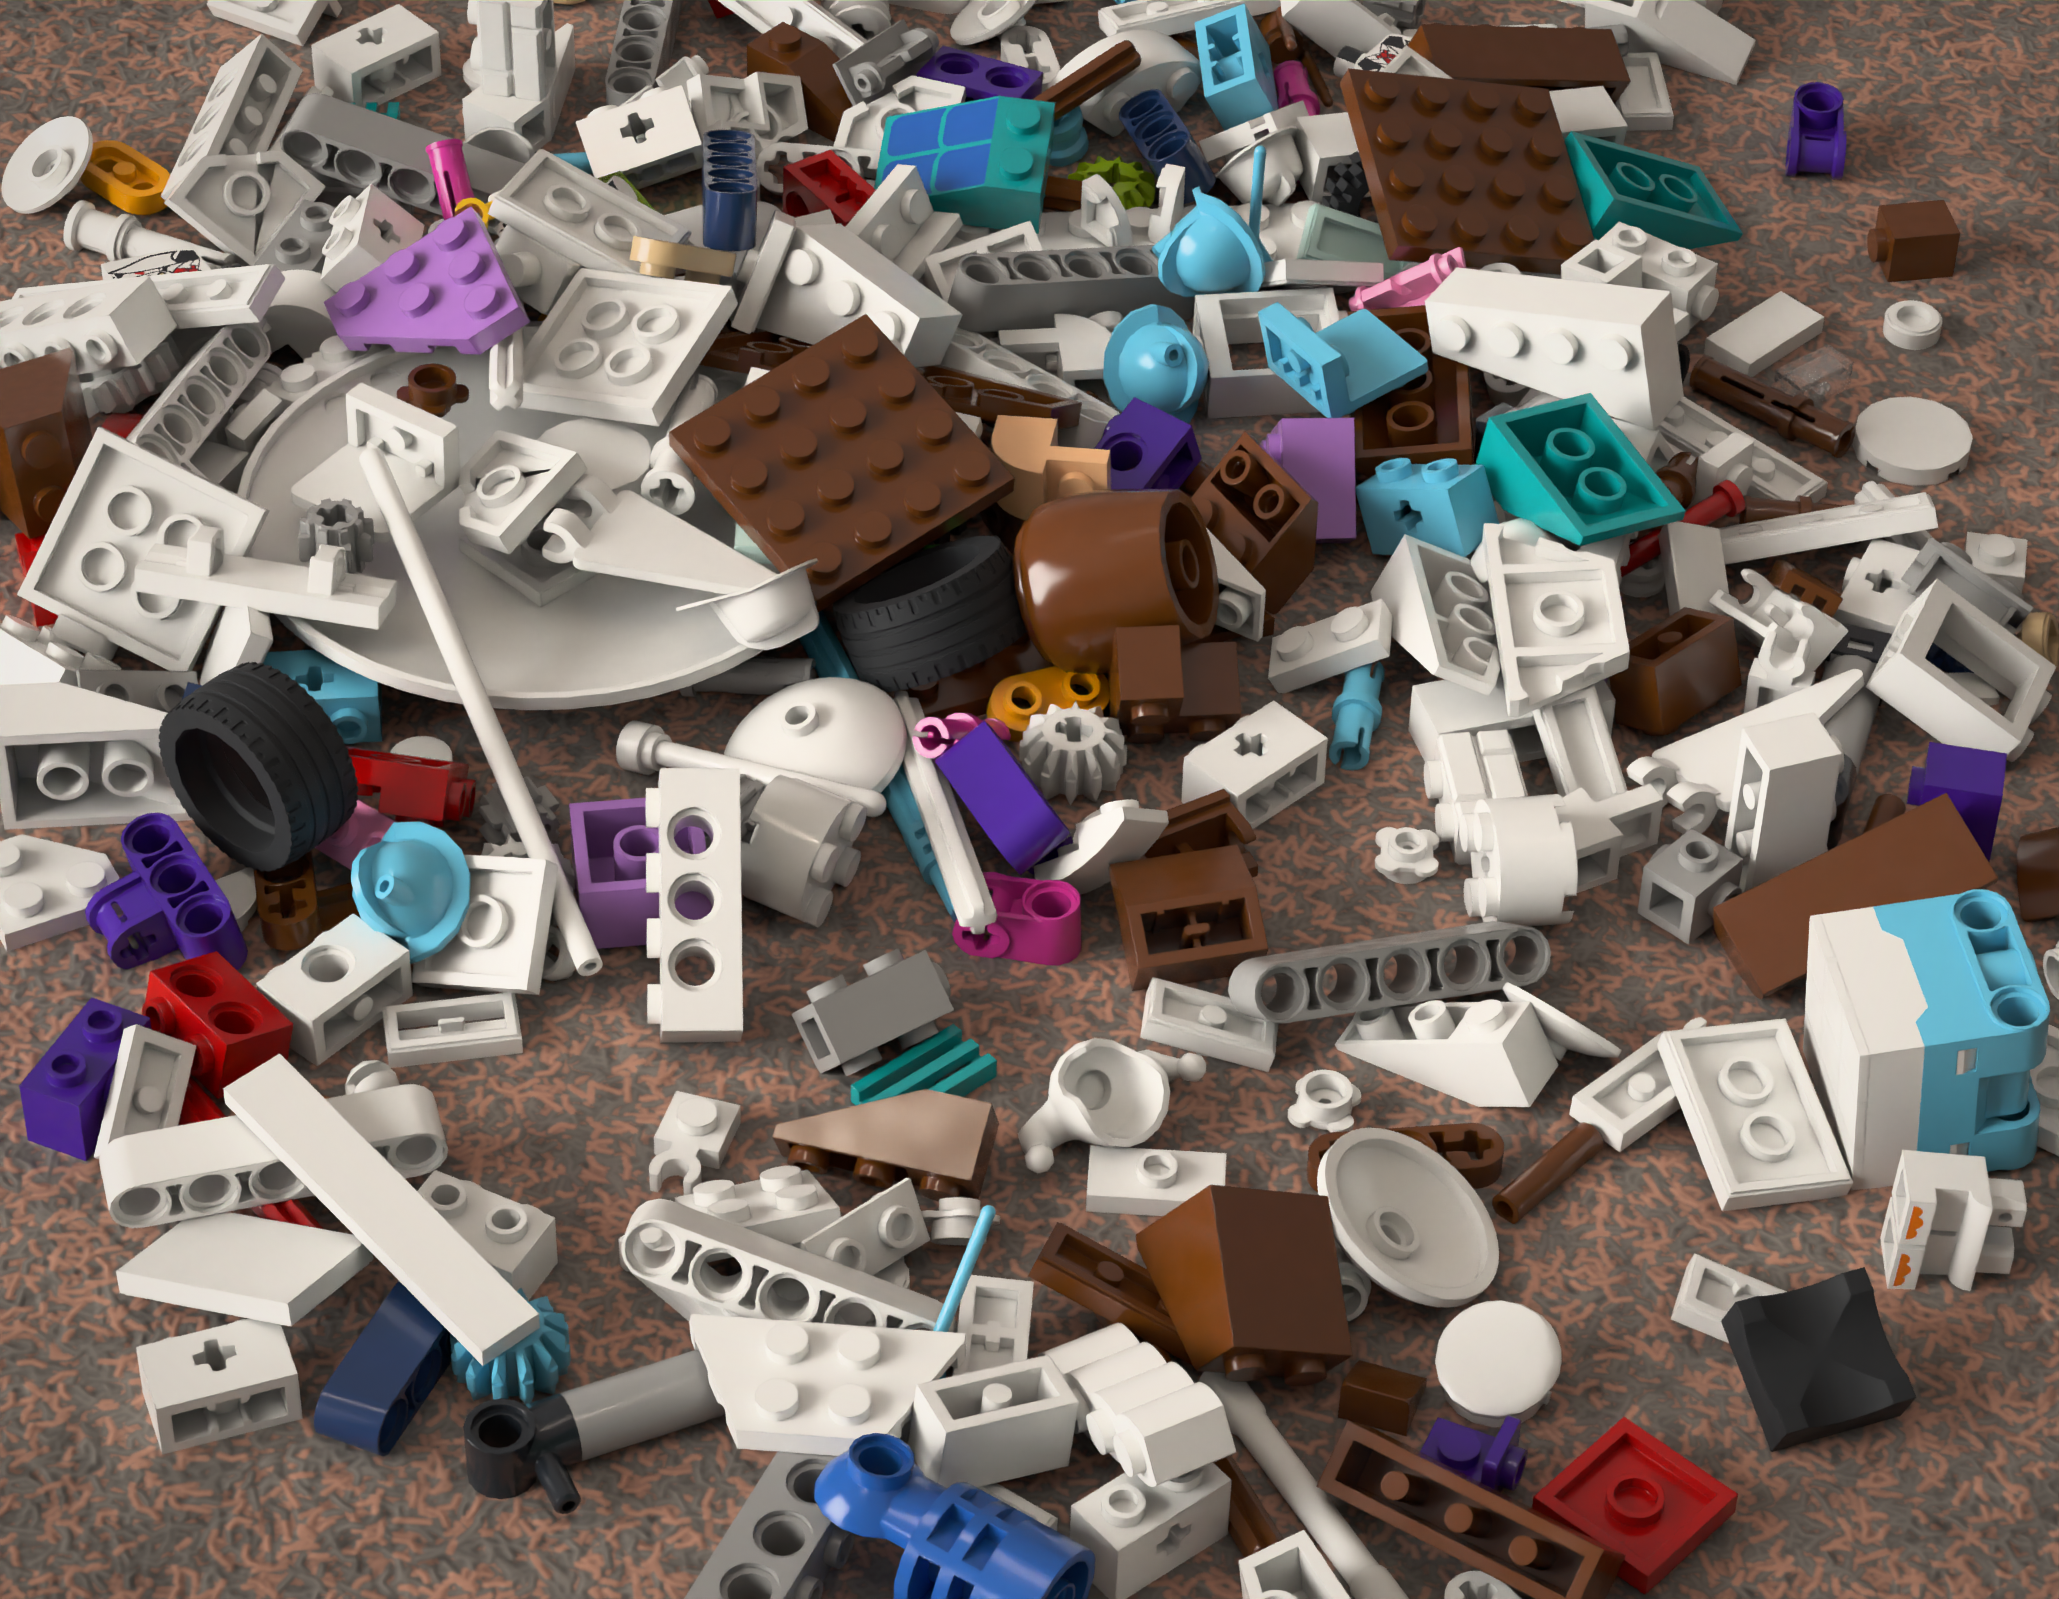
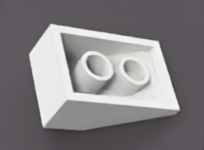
(79, 758)

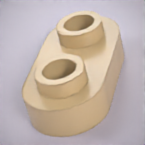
(663, 257)

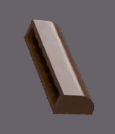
(1900, 861)

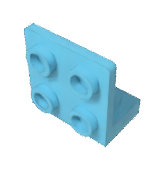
(1341, 363)

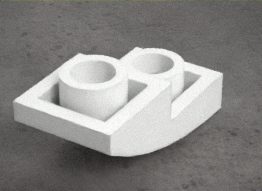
(1115, 836)

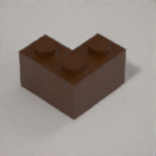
(1170, 686)

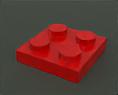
(1638, 1502)

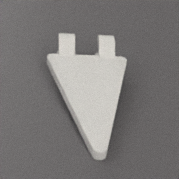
(643, 543)
(1701, 768)

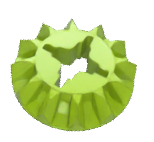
(1132, 184)

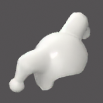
(1104, 1098)

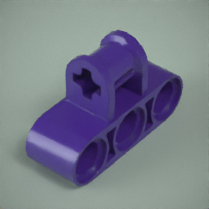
(1004, 799)
(164, 901)

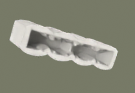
(1142, 1406)

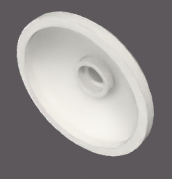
(827, 731)
(1408, 1218)

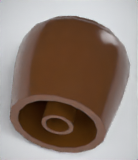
(1109, 565)

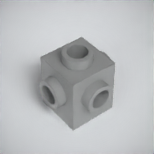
(1686, 883)

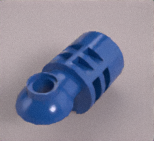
(953, 1537)

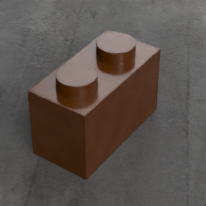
(1676, 671)

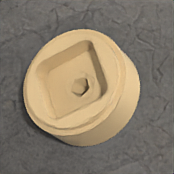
(2041, 634)

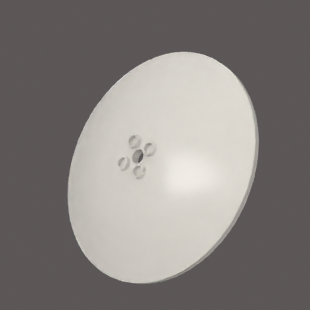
(530, 624)

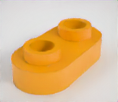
(126, 177)
(1040, 690)

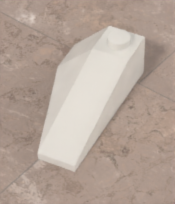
(1441, 613)

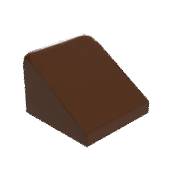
(1380, 1397)

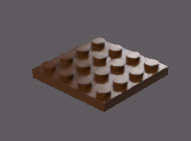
(1466, 170)
(841, 461)

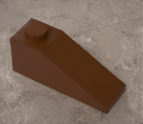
(796, 53)

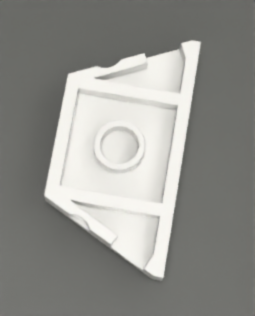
(1552, 618)
(817, 1382)

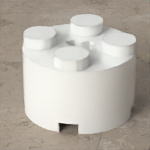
(800, 848)
(1519, 860)

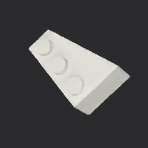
(837, 278)

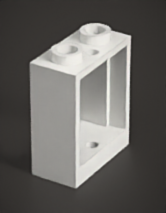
(1235, 320)
(1941, 703)

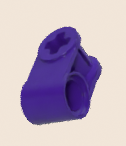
(1817, 131)

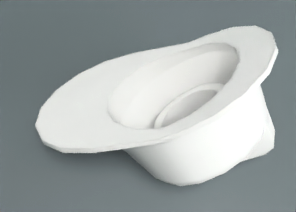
(1281, 171)
(770, 611)

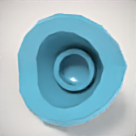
(1210, 252)
(1156, 362)
(413, 887)

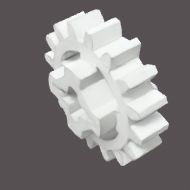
(125, 387)

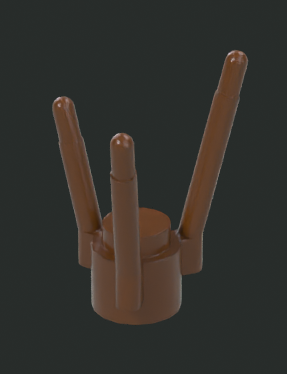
(1287, 44)

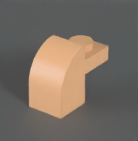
(1043, 468)

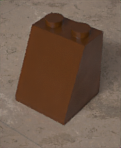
(40, 438)
(1252, 1283)

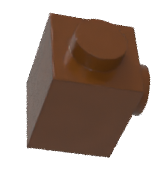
(1914, 241)

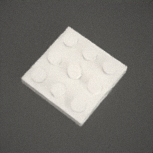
(622, 345)
(106, 526)

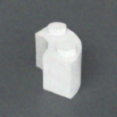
(1163, 67)

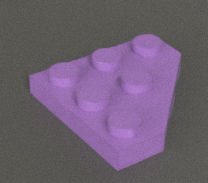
(433, 295)

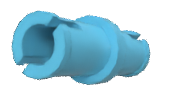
(1356, 716)

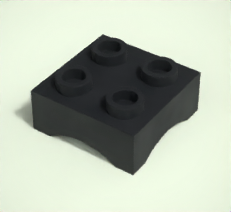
(1817, 1360)

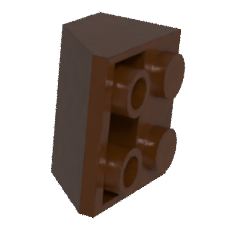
(1261, 518)
(1187, 915)

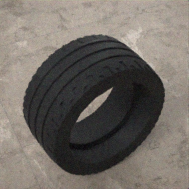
(932, 614)
(258, 766)

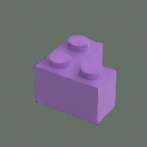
(1323, 462)

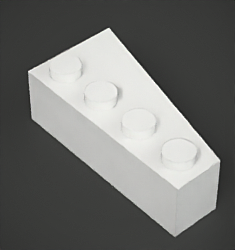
(1563, 338)

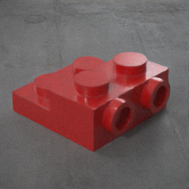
(415, 786)

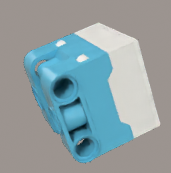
(1925, 1032)

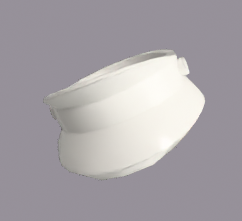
(1498, 1362)

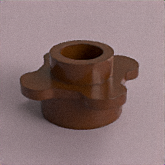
(433, 389)

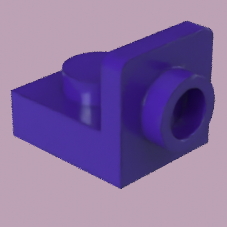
(1483, 1457)

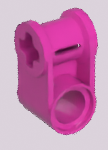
(1033, 922)

